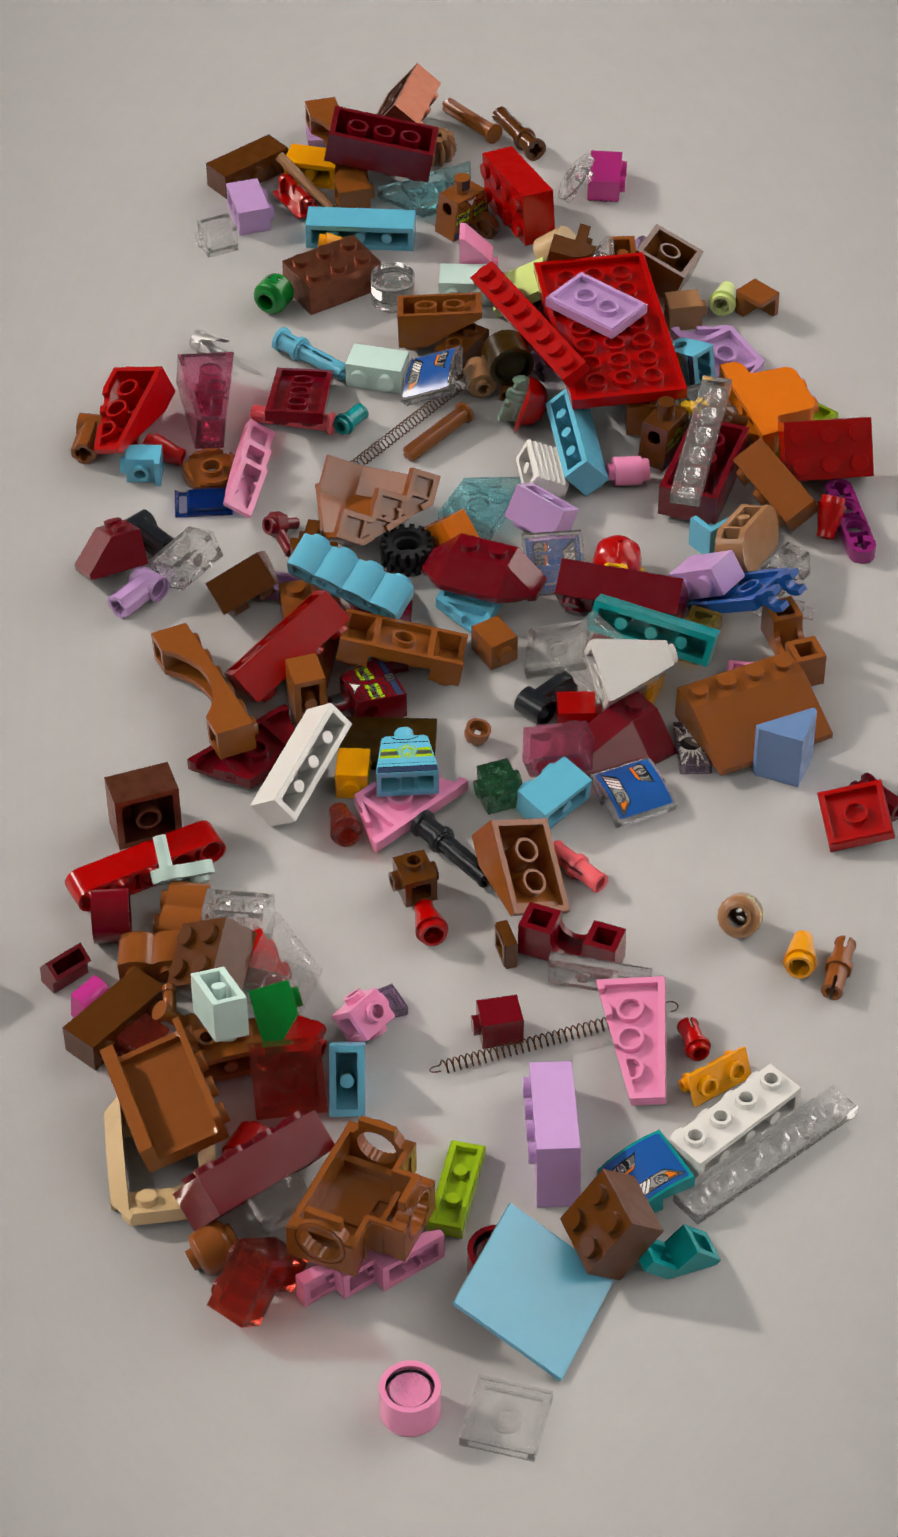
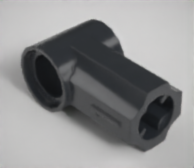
(153, 536)
(541, 703)

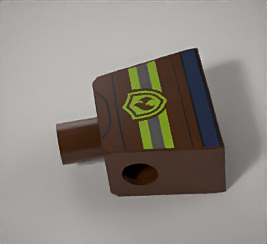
(663, 432)

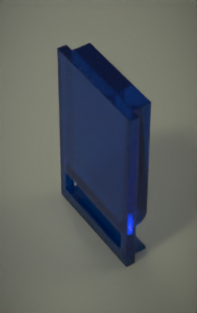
(202, 503)

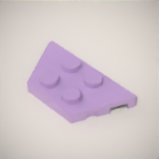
(727, 346)

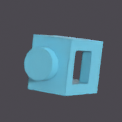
(143, 464)

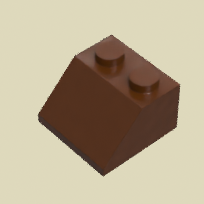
(669, 259)
(243, 583)

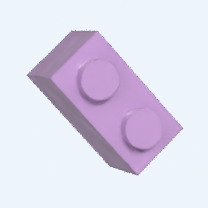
(249, 206)
(539, 510)
(709, 574)

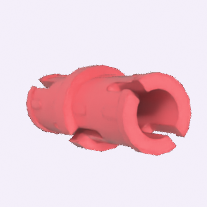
(579, 867)

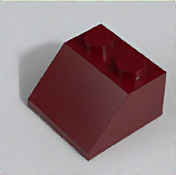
(111, 550)

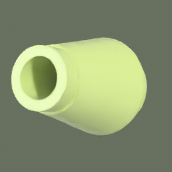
(723, 299)

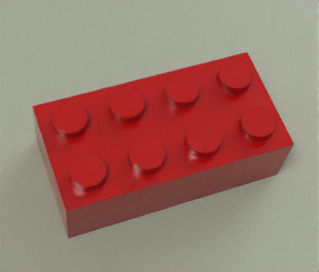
(518, 194)

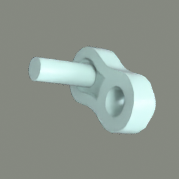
(194, 871)

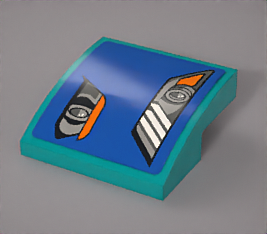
(655, 1167)

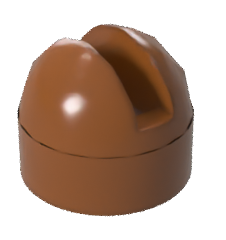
(480, 725)

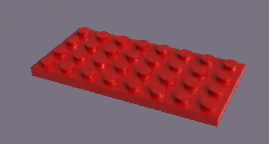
(637, 362)

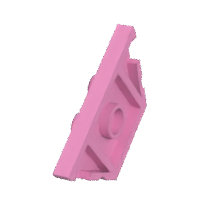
(392, 816)

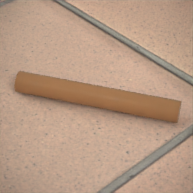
(303, 180)

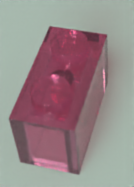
(552, 742)

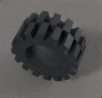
(404, 538)

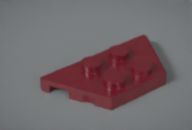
(252, 766)

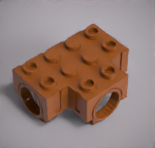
(362, 1201)

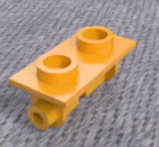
(717, 1076)

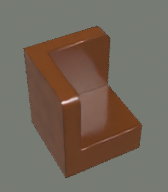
(754, 296)

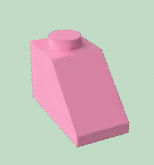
(474, 248)

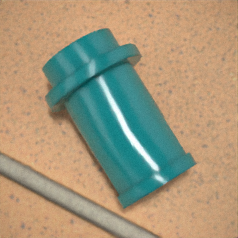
(346, 422)

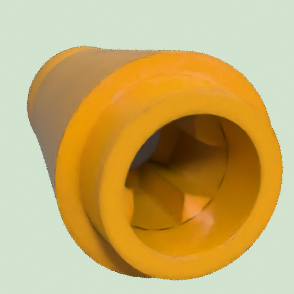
(800, 956)

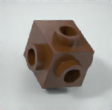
(414, 871)

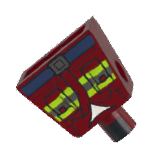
(371, 692)

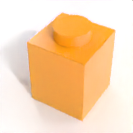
(352, 771)

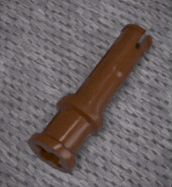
(523, 138)

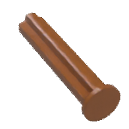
(490, 131)
(439, 431)

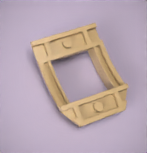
(146, 1205)

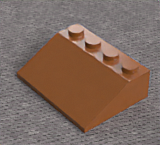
(727, 707)

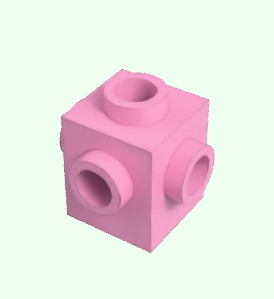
(363, 1015)

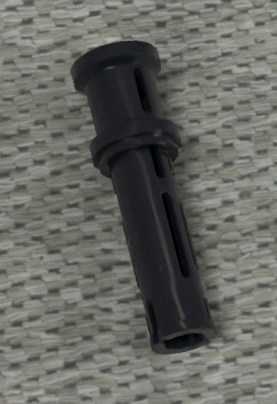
(442, 841)

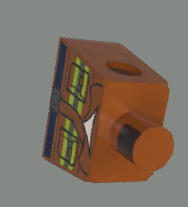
(459, 205)

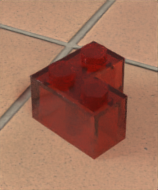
(252, 1277)

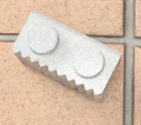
(542, 467)

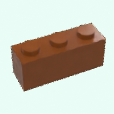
(774, 485)

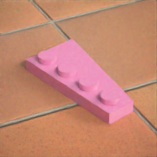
(638, 1030)

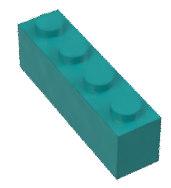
(691, 640)

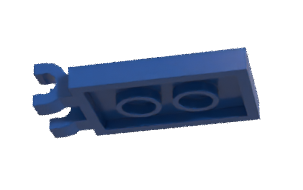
(754, 591)

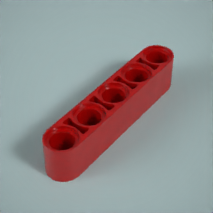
(133, 865)

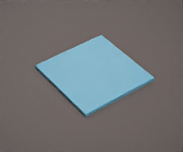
(532, 1292)

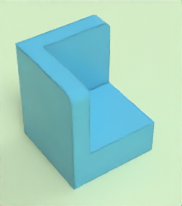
(703, 535)

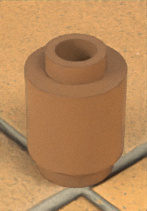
(478, 378)

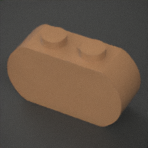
(750, 534)

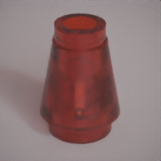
(344, 826)

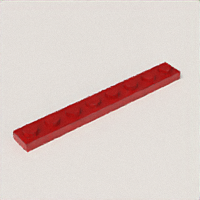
(530, 324)

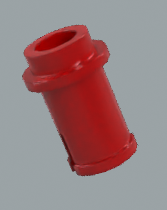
(695, 1044)

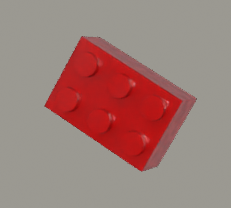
(827, 448)

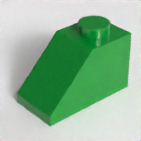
(275, 1009)

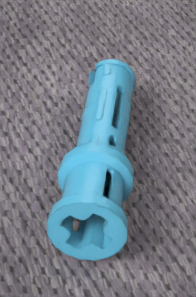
(301, 349)

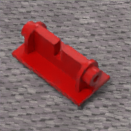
(293, 196)

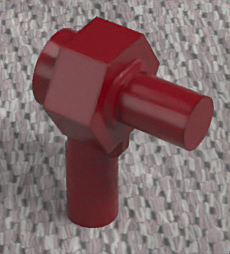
(277, 526)

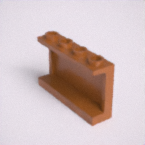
(167, 1098)

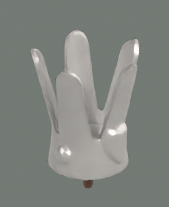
(203, 342)

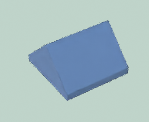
(785, 747)

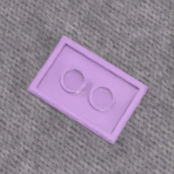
(596, 305)

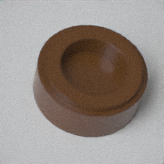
(486, 225)

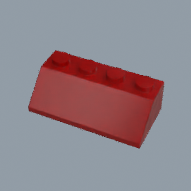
(296, 635)

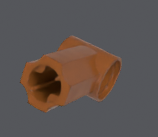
(85, 437)

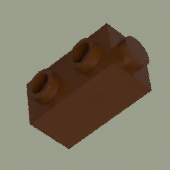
(469, 338)

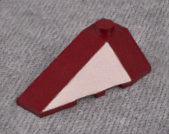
(628, 733)

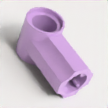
(142, 586)

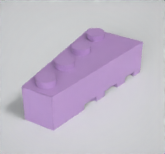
(553, 1132)

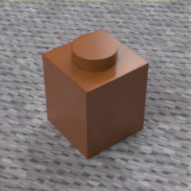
(494, 642)

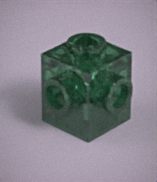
(497, 785)

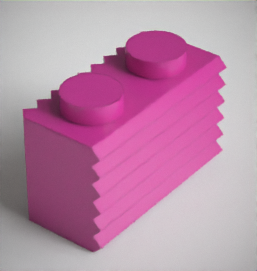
(608, 176)

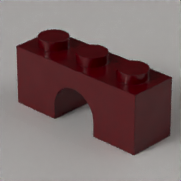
(544, 931)

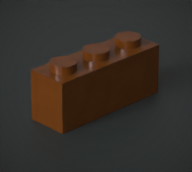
(246, 163)
(110, 1015)

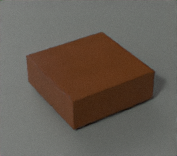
(506, 944)

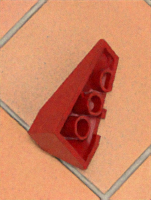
(131, 404)

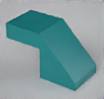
(680, 1254)

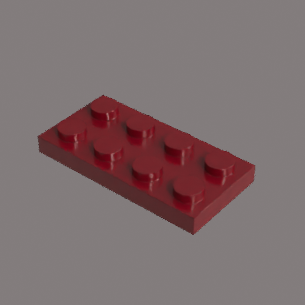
(299, 396)

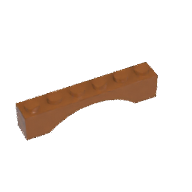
(350, 183)
(183, 657)

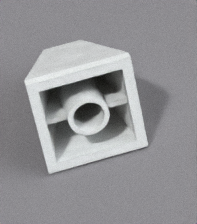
(626, 665)

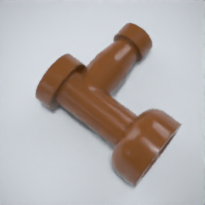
(166, 1009)

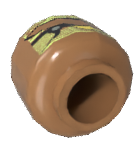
(751, 912)

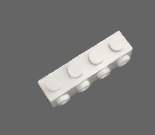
(301, 765)
(736, 1119)

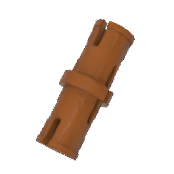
(838, 967)

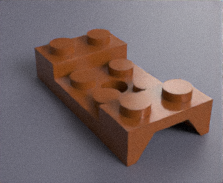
(404, 643)

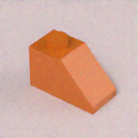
(451, 526)

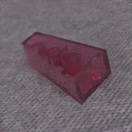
(205, 395)

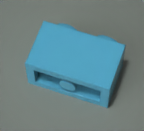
(554, 792)

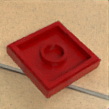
(856, 815)

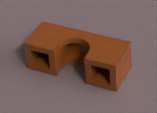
(785, 634)

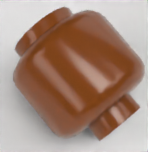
(210, 1247)

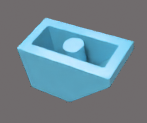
(347, 1079)

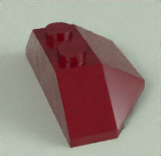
(484, 570)

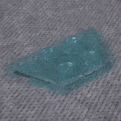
(422, 195)
(483, 501)

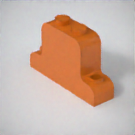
(769, 399)

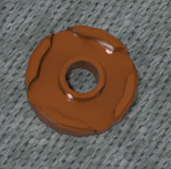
(196, 468)

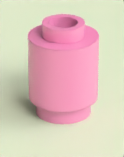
(628, 470)

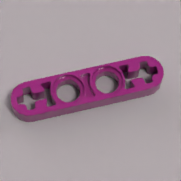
(857, 520)

